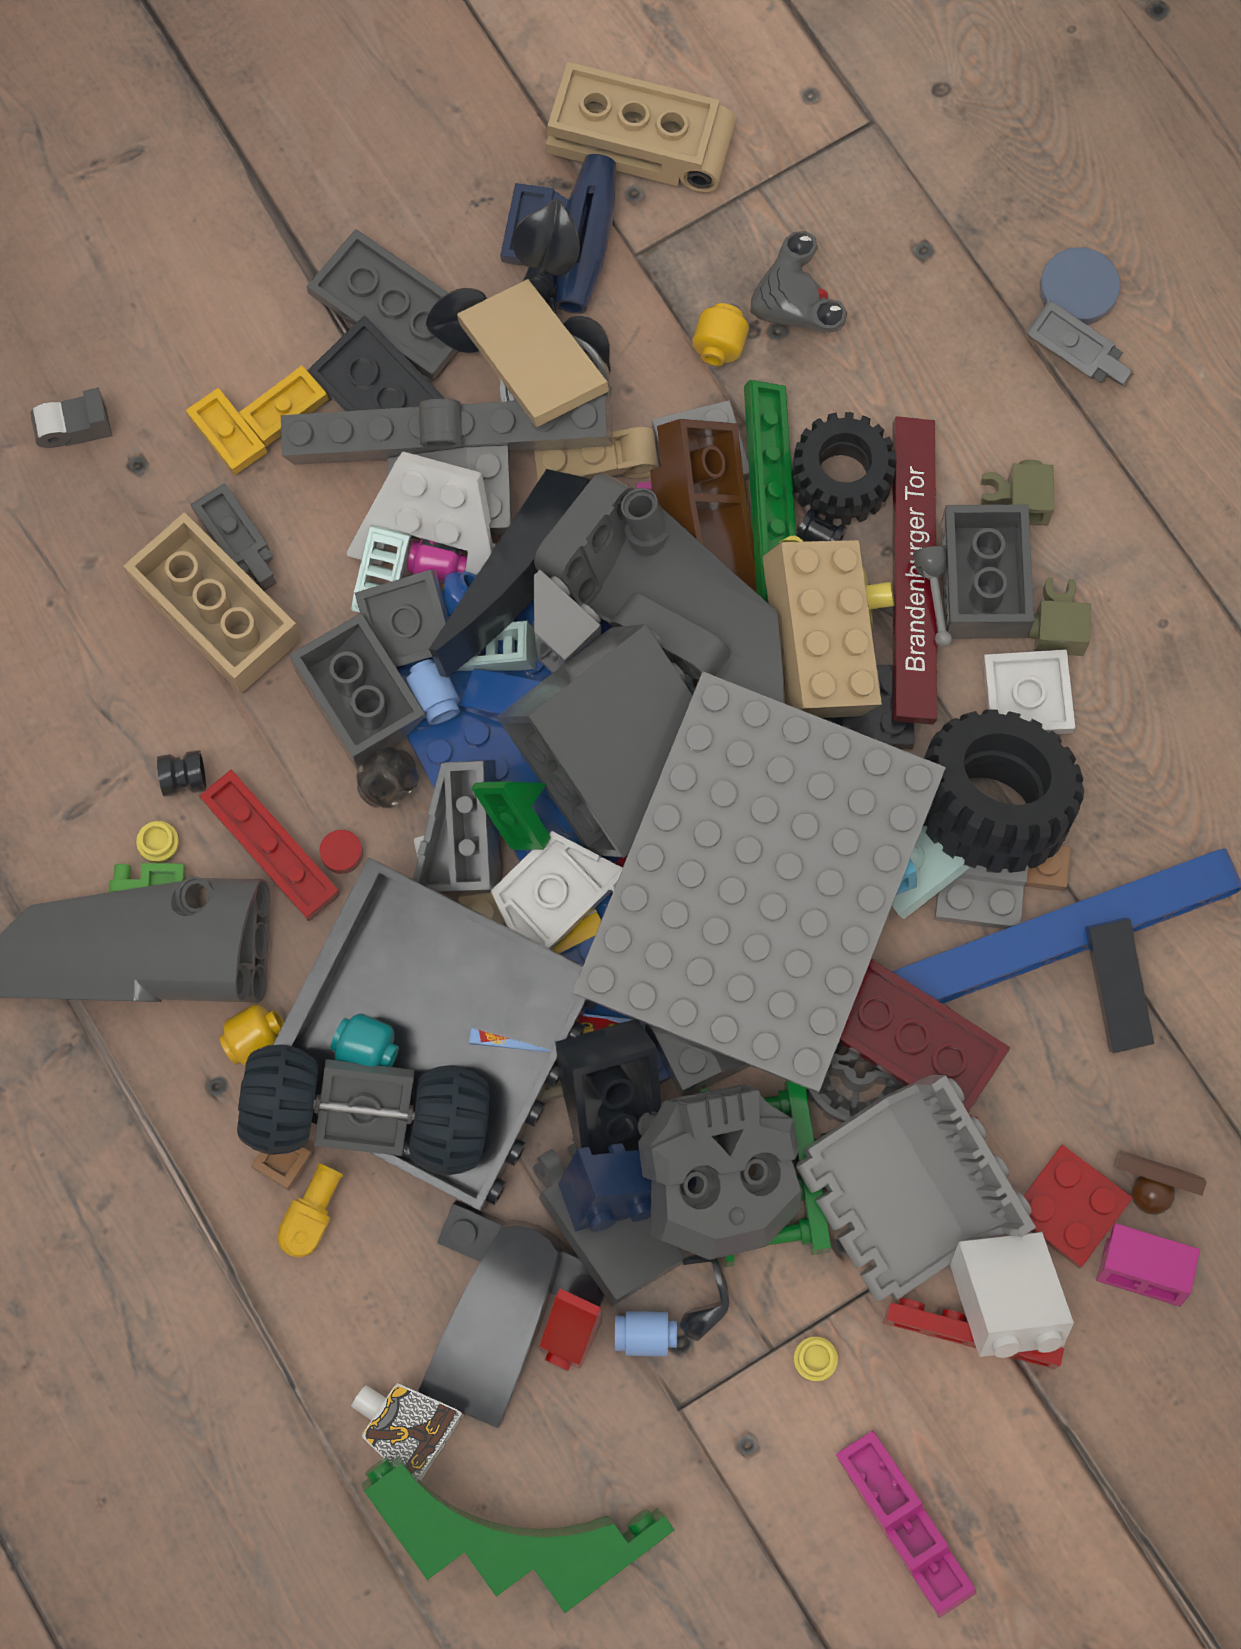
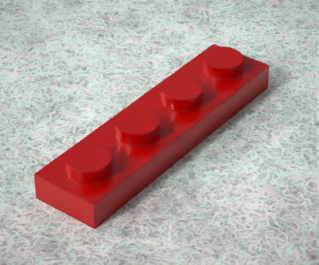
(269, 845)
(953, 1328)

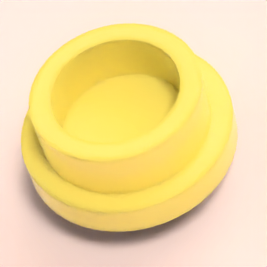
(157, 841)
(815, 1359)

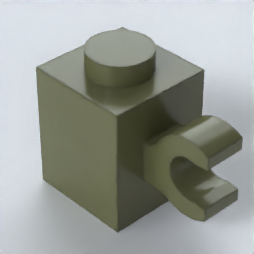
(1027, 483)
(1061, 622)

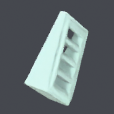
(367, 569)
(510, 660)

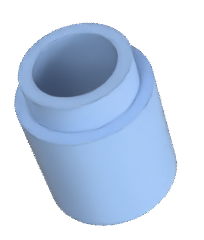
(433, 692)
(645, 1333)

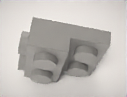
(983, 898)

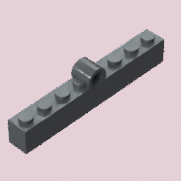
(438, 427)

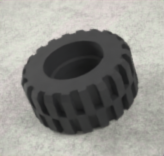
(1020, 757)

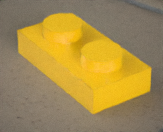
(292, 395)
(226, 431)

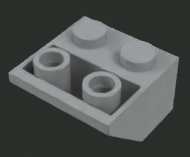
(560, 623)

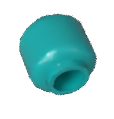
(364, 1042)

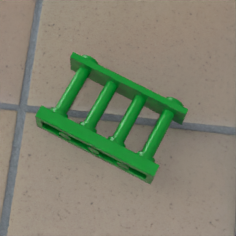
(814, 1227)

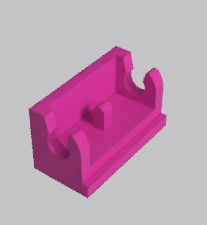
(1148, 1265)

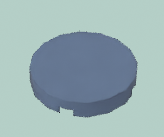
(1081, 283)

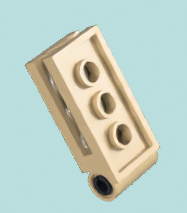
(640, 126)

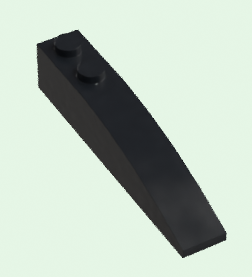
(507, 577)

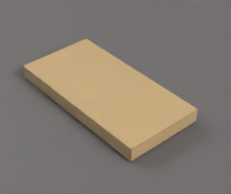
(532, 353)

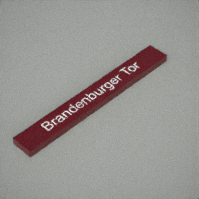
(914, 607)

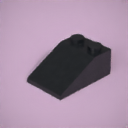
(609, 1084)

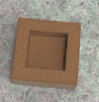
(1052, 873)
(282, 1168)

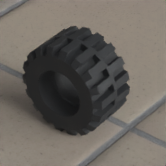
(851, 439)

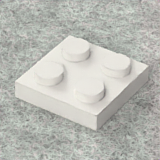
(1033, 686)

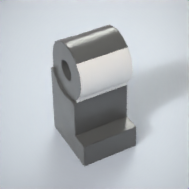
(71, 420)

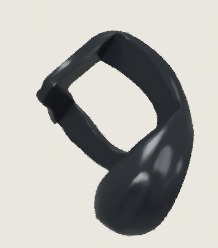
(702, 1319)

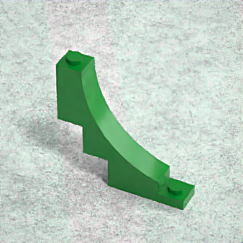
(567, 1559)

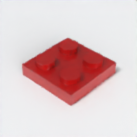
(1074, 1205)

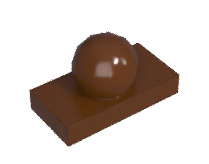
(1154, 1188)

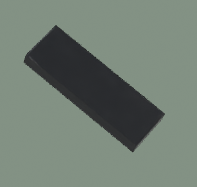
(1119, 985)

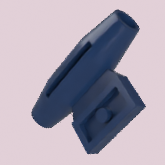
(592, 212)

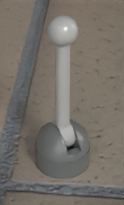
(930, 564)

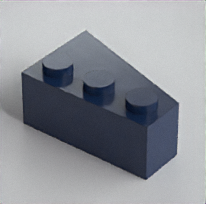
(606, 1188)

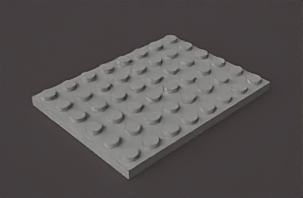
(759, 881)

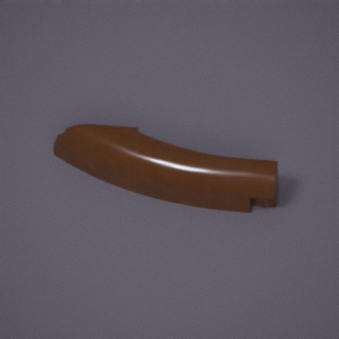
(705, 490)

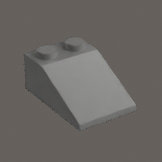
(495, 469)

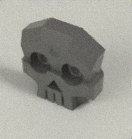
(727, 1207)

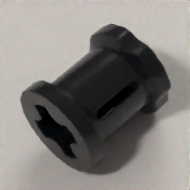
(817, 529)

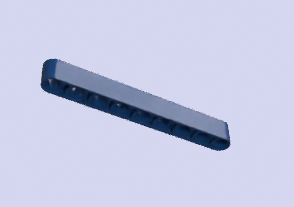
(1063, 930)

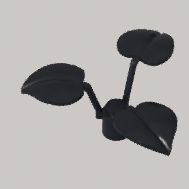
(549, 247)

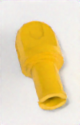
(307, 1217)

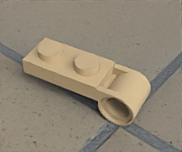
(630, 455)

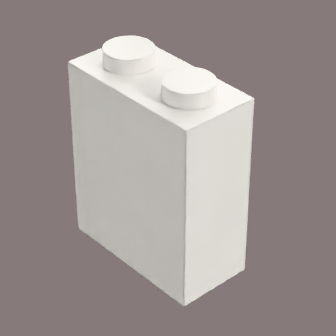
(1011, 1295)

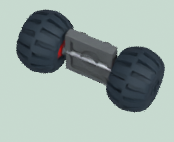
(363, 1109)

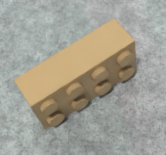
(212, 602)
(823, 627)

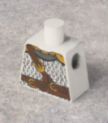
(407, 1425)

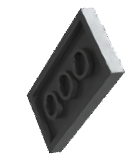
(390, 293)

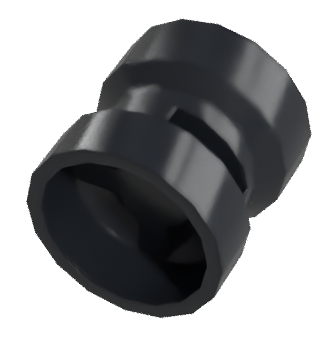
(177, 773)

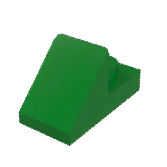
(512, 812)

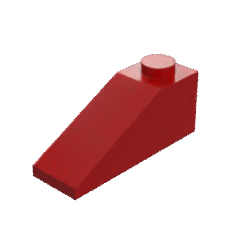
(570, 1330)

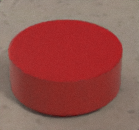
(341, 851)

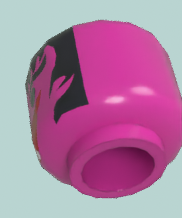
(432, 555)

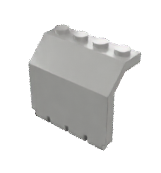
(912, 1185)

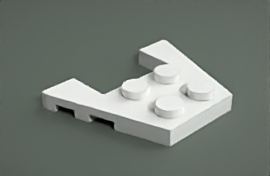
(432, 504)
(554, 890)

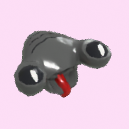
(791, 295)

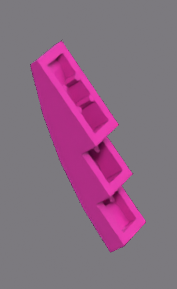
(906, 1524)

